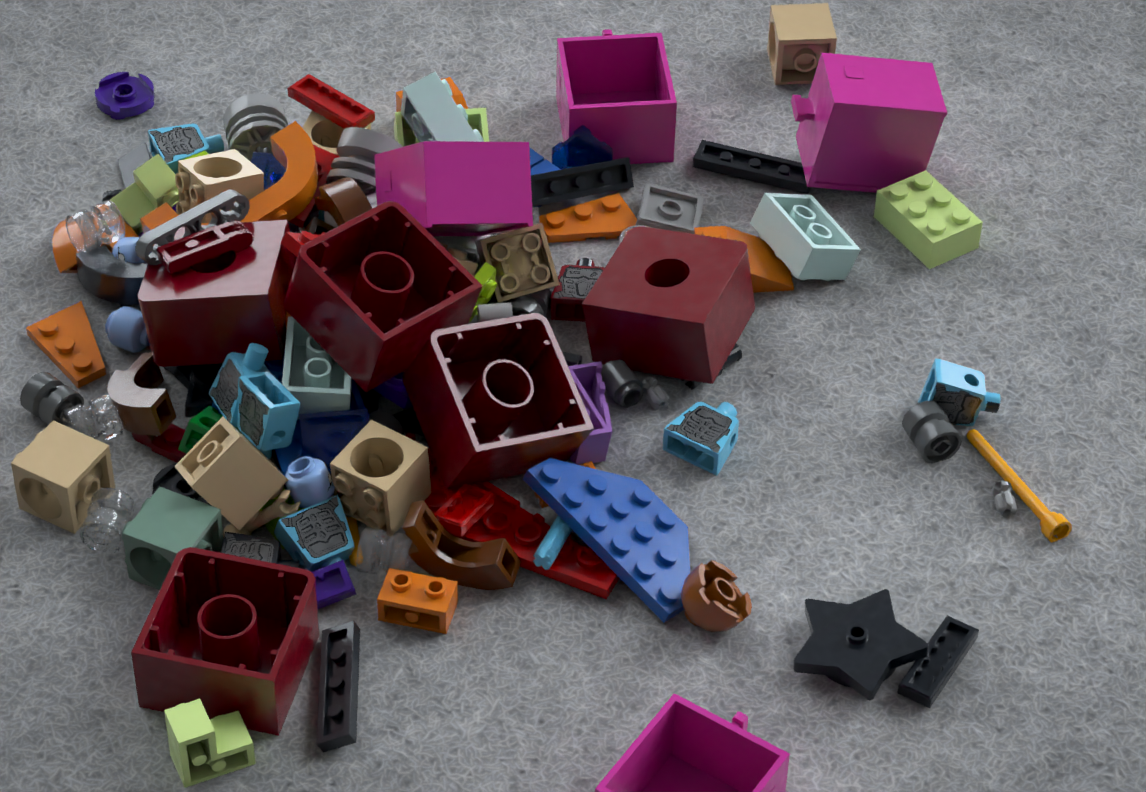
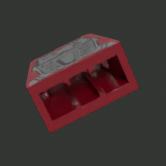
(574, 287)

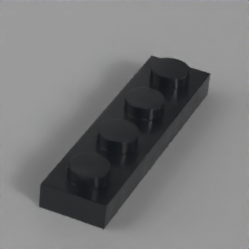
(751, 166)
(581, 181)
(338, 686)

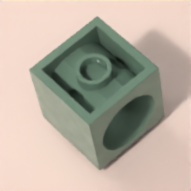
(163, 529)

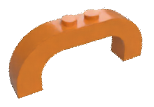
(283, 199)

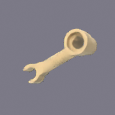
(277, 509)

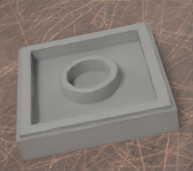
(669, 209)

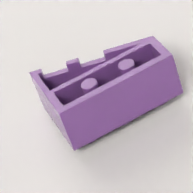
(592, 390)

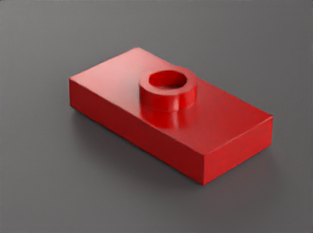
(464, 509)

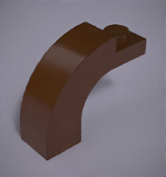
(342, 200)
(137, 399)
(441, 554)

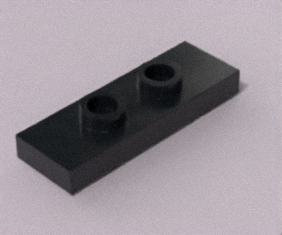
(945, 653)

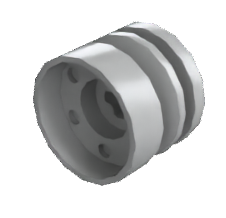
(252, 122)
(357, 156)

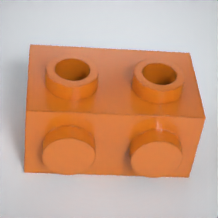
(417, 600)

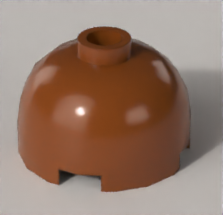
(713, 598)

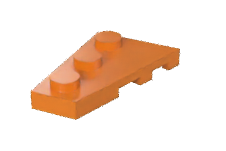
(591, 219)
(70, 344)

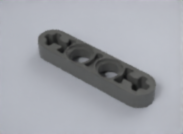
(192, 222)

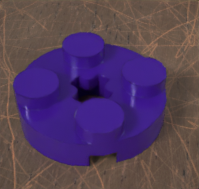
(137, 99)

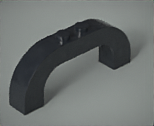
(110, 277)

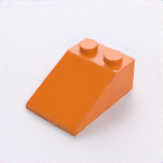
(767, 270)

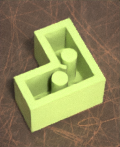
(151, 189)
(206, 746)

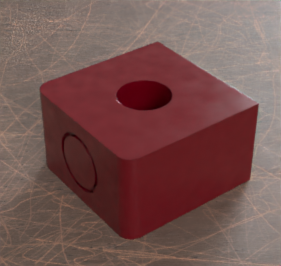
(378, 292)
(220, 301)
(670, 303)
(495, 399)
(228, 636)

